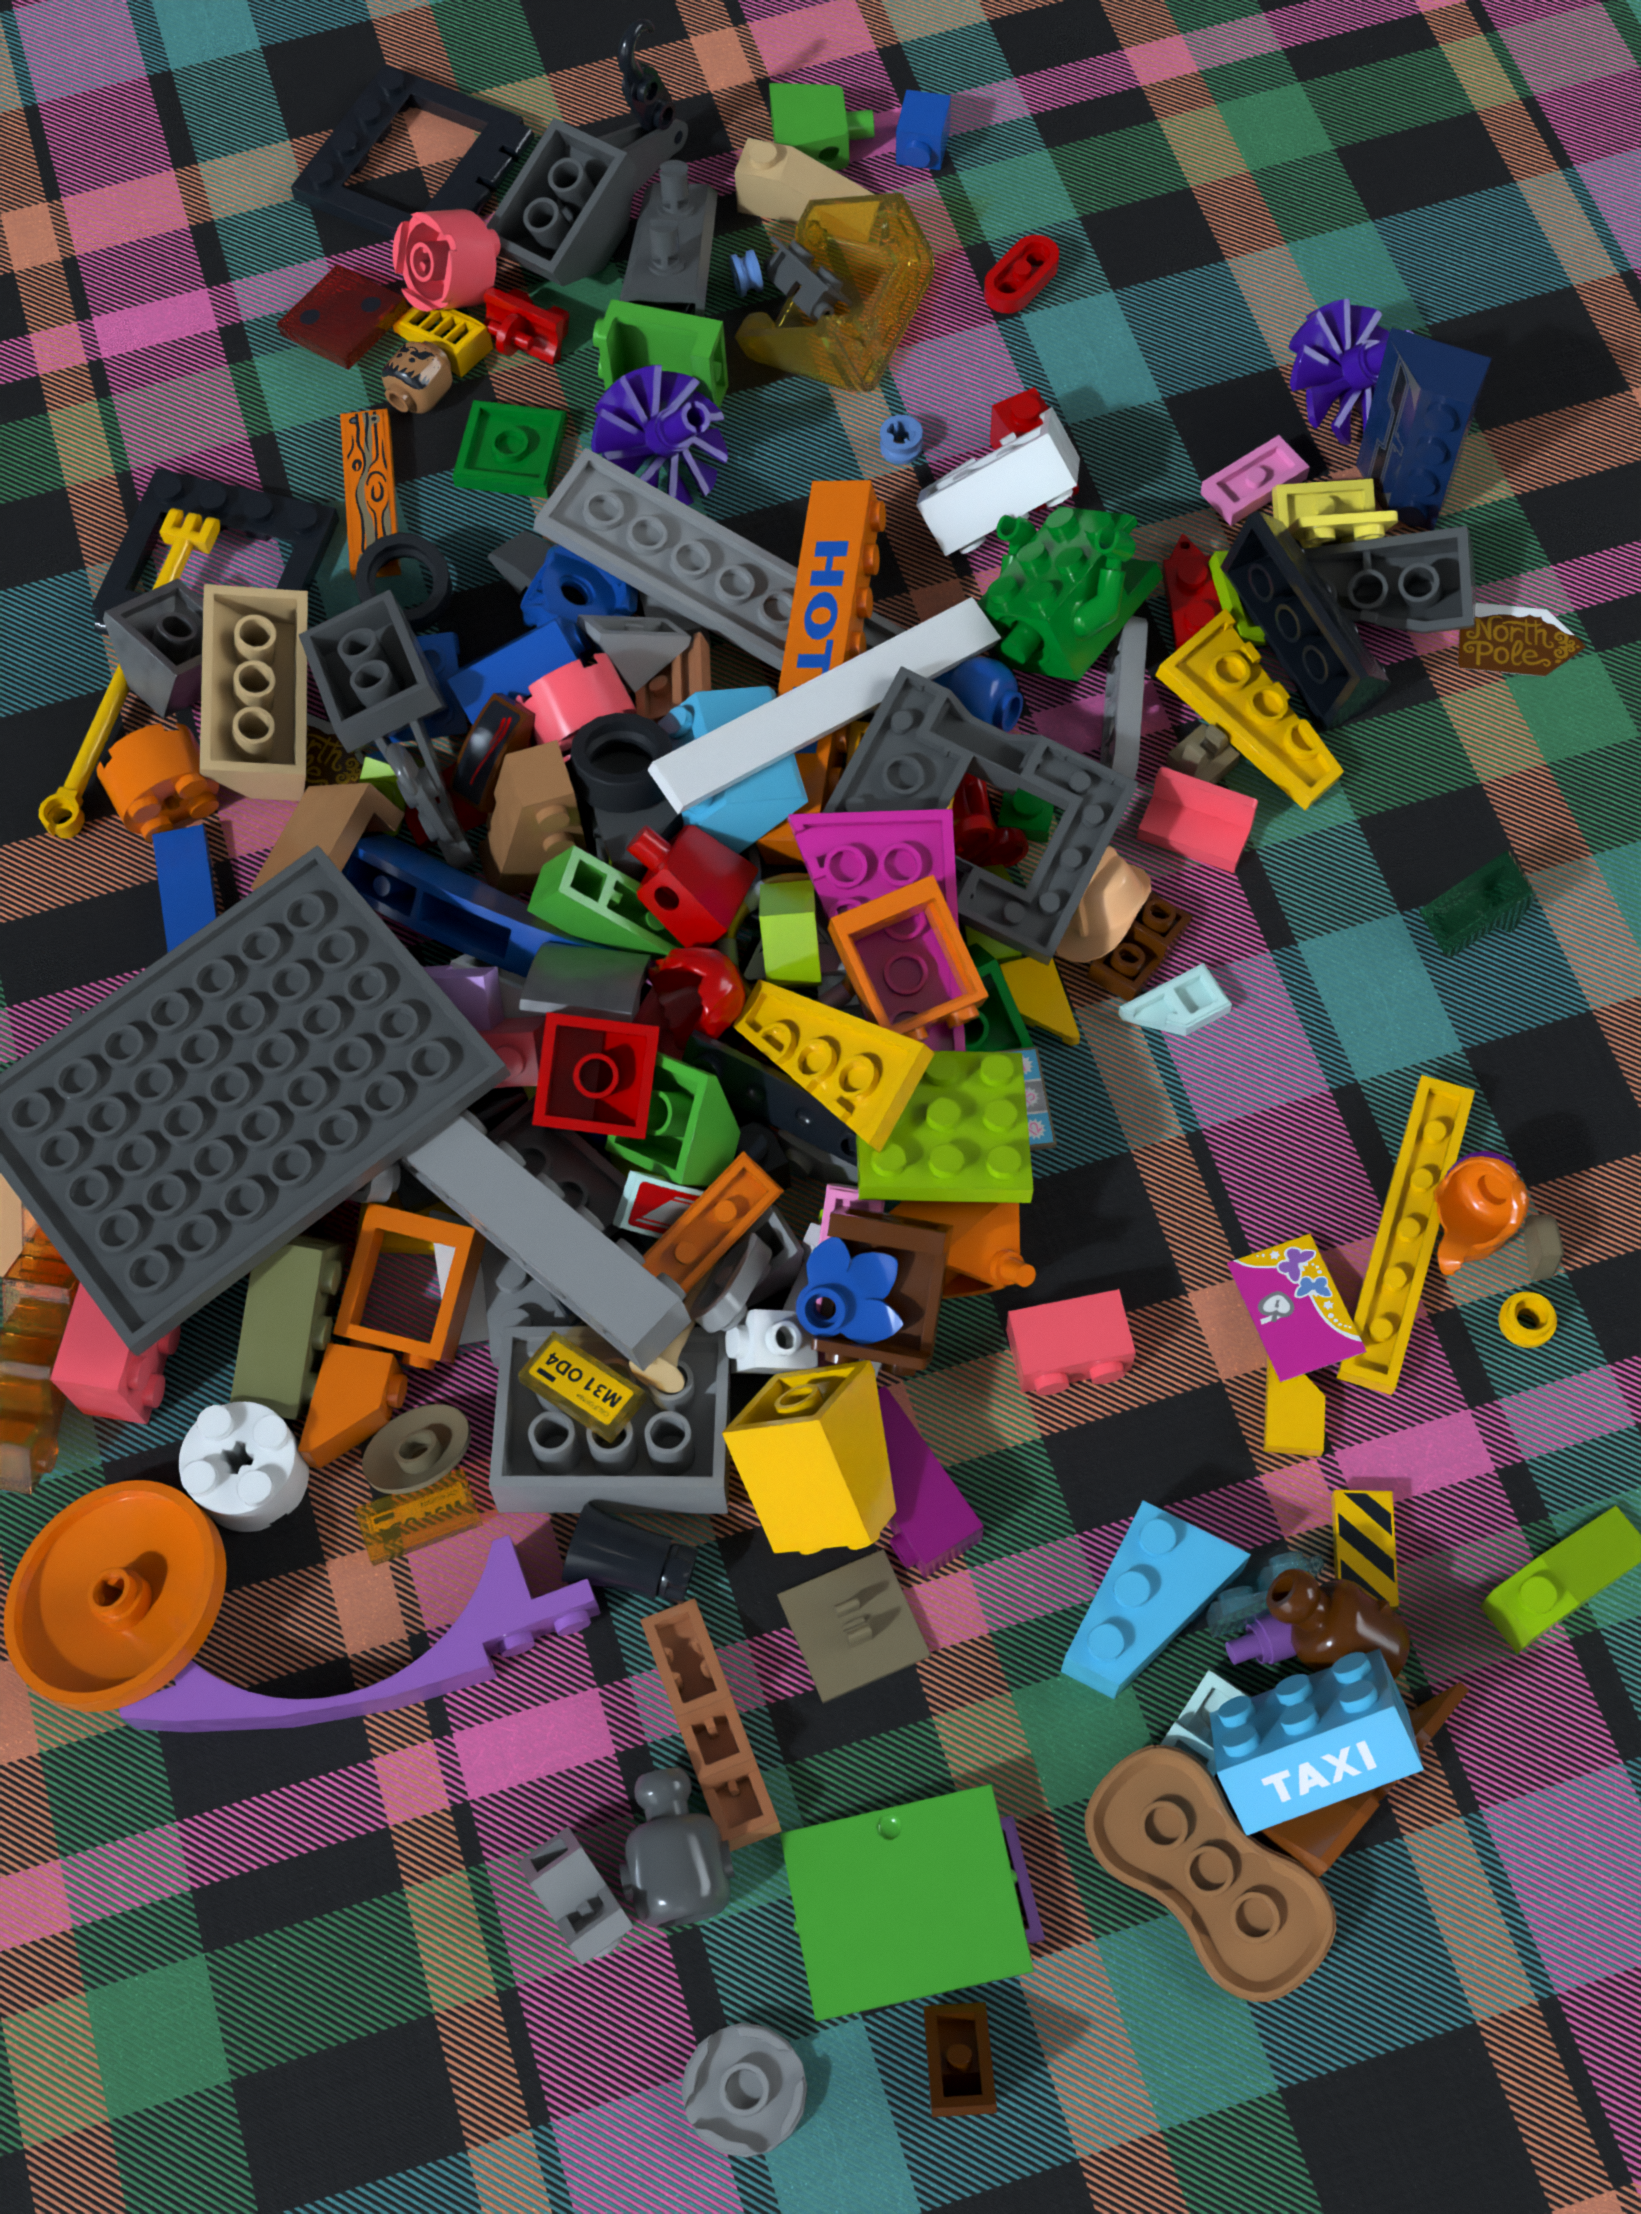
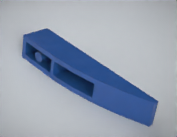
(450, 905)

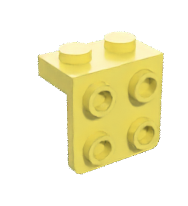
(1331, 512)

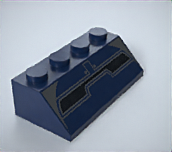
(1419, 424)

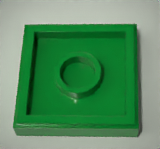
(510, 449)

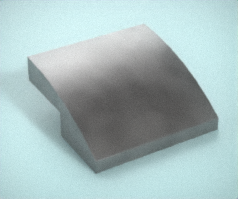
(585, 982)

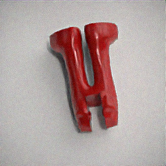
(975, 832)

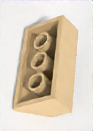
(254, 691)

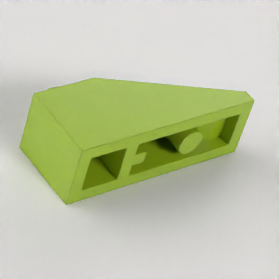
(1563, 1579)

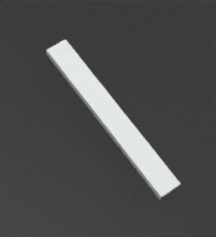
(819, 706)

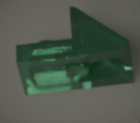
(1483, 901)

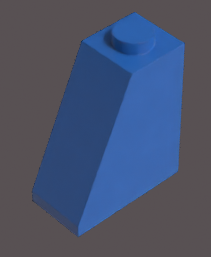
(516, 665)

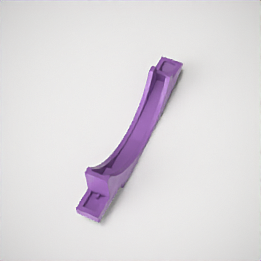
(496, 1620)

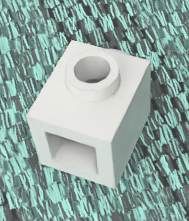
(770, 1343)

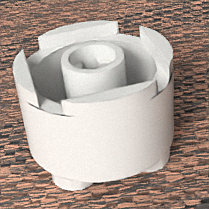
(228, 1439)

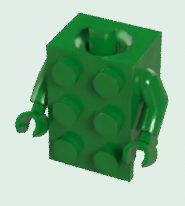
(1065, 589)

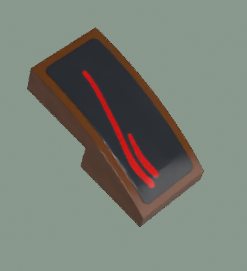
(497, 731)

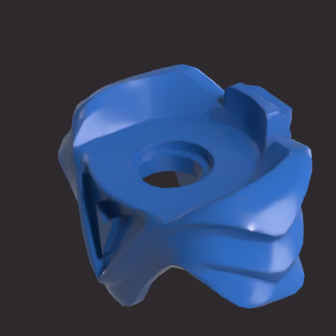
(601, 590)

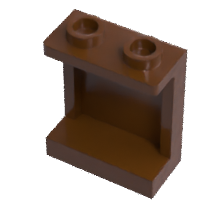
(916, 1294)

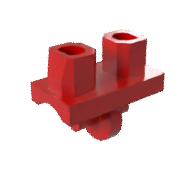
(523, 326)

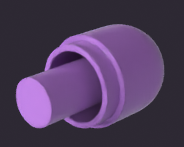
(1264, 1640)

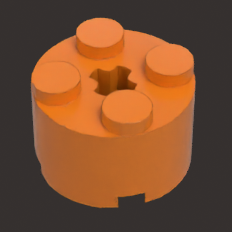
(157, 780)

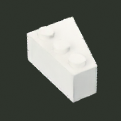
(1005, 482)

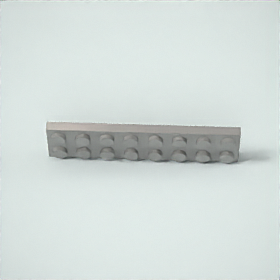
(679, 557)

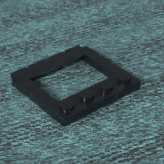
(369, 122)
(256, 512)

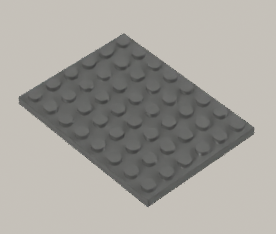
(233, 1097)

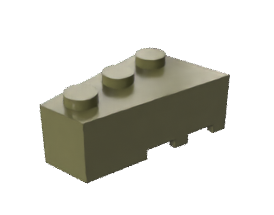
(288, 1324)

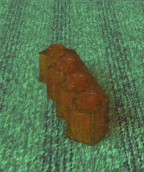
(36, 1310)

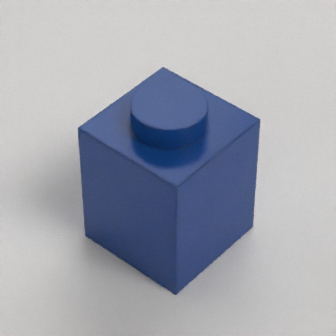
(923, 129)

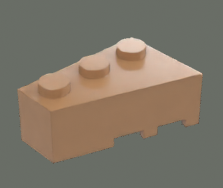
(531, 820)

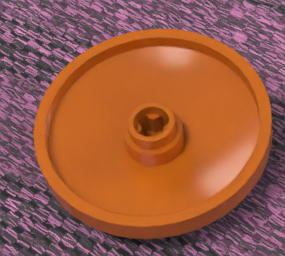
(115, 1596)

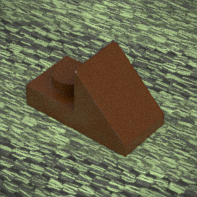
(959, 2060)

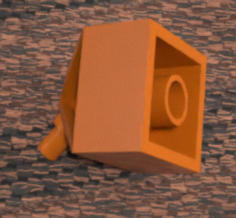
(982, 1247)

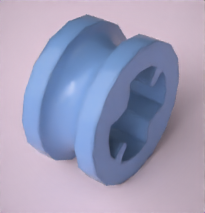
(746, 273)
(901, 426)

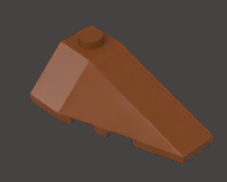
(1323, 1834)

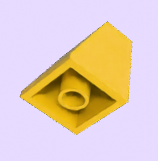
(816, 1458)

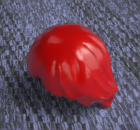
(698, 991)

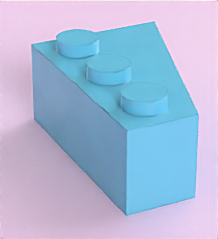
(1148, 1596)

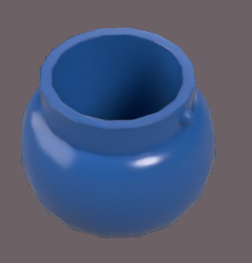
(986, 691)

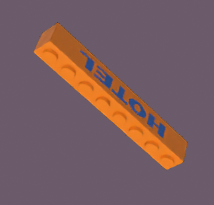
(827, 628)

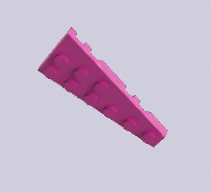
(870, 855)

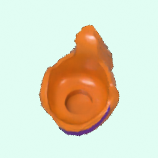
(1479, 1208)

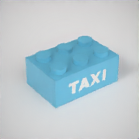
(1313, 1741)

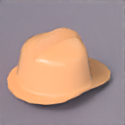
(1105, 909)

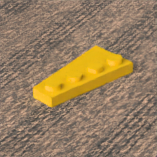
(1232, 691)
(840, 1059)

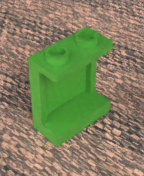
(647, 336)

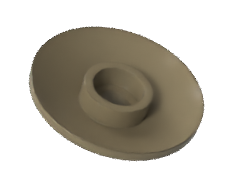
(416, 1449)

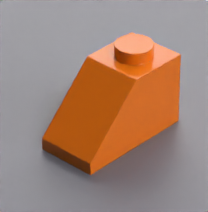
(350, 1401)

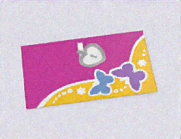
(1296, 1307)

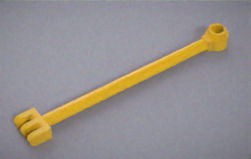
(68, 799)

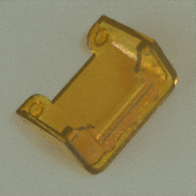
(885, 273)

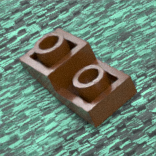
(1142, 950)

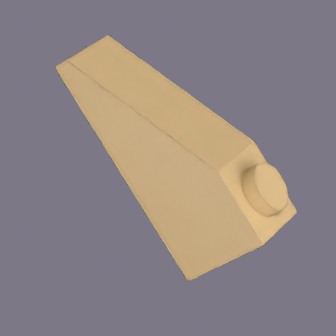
(781, 180)

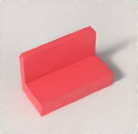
(1198, 819)

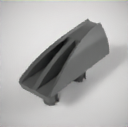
(672, 244)

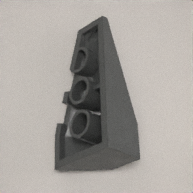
(1403, 580)

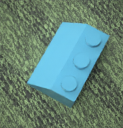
(752, 805)

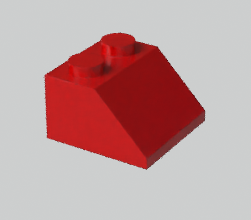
(595, 1075)

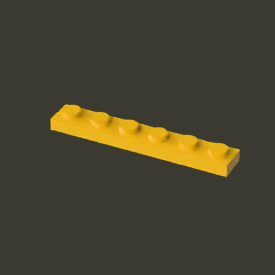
(1406, 1234)

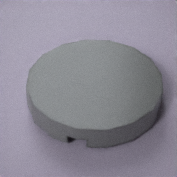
(744, 2090)

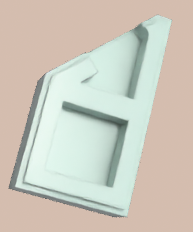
(1179, 1004)

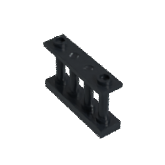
(769, 1092)

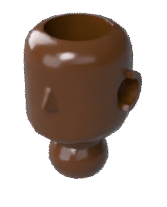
(1336, 1620)

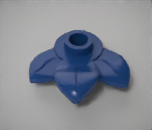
(855, 1287)

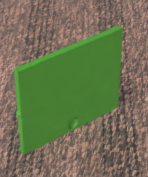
(905, 1903)

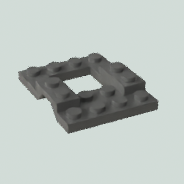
(916, 760)

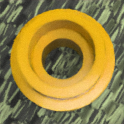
(1536, 1307)

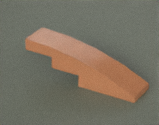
(710, 1725)

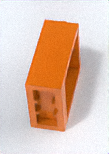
(888, 910)
(456, 1297)

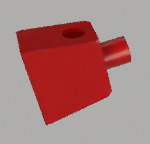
(691, 883)

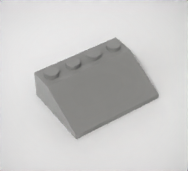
(659, 1463)

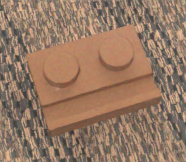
(677, 681)

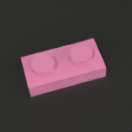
(1250, 480)

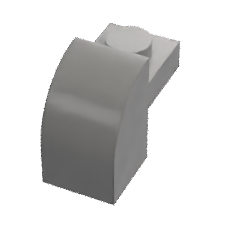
(576, 1896)

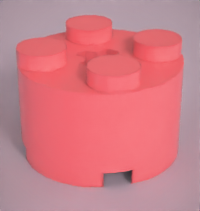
(445, 259)
(573, 698)

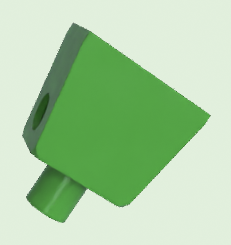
(817, 121)

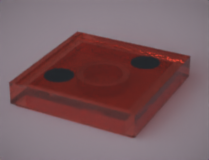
(342, 316)

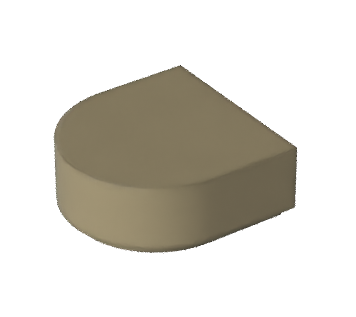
(1542, 1246)

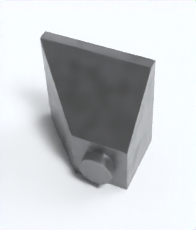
(160, 645)

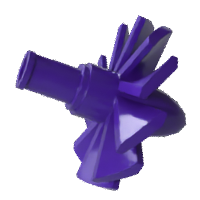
(1339, 360)
(644, 426)

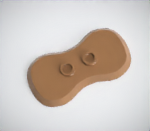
(1248, 1910)

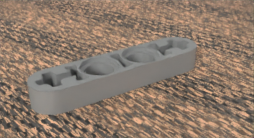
(1124, 698)

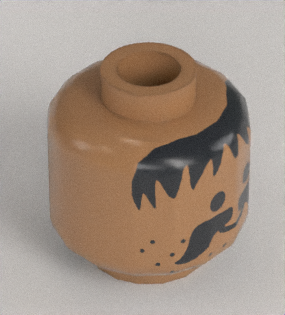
(417, 377)

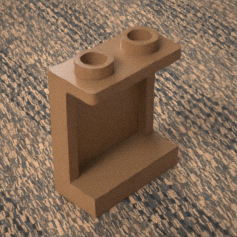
(332, 820)

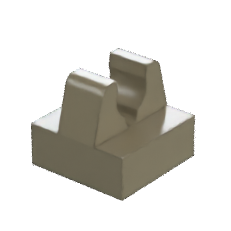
(1204, 755)

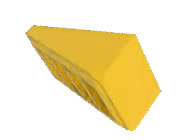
(465, 353)

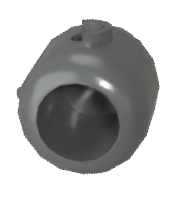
(677, 1858)

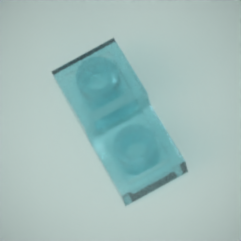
(1241, 1607)

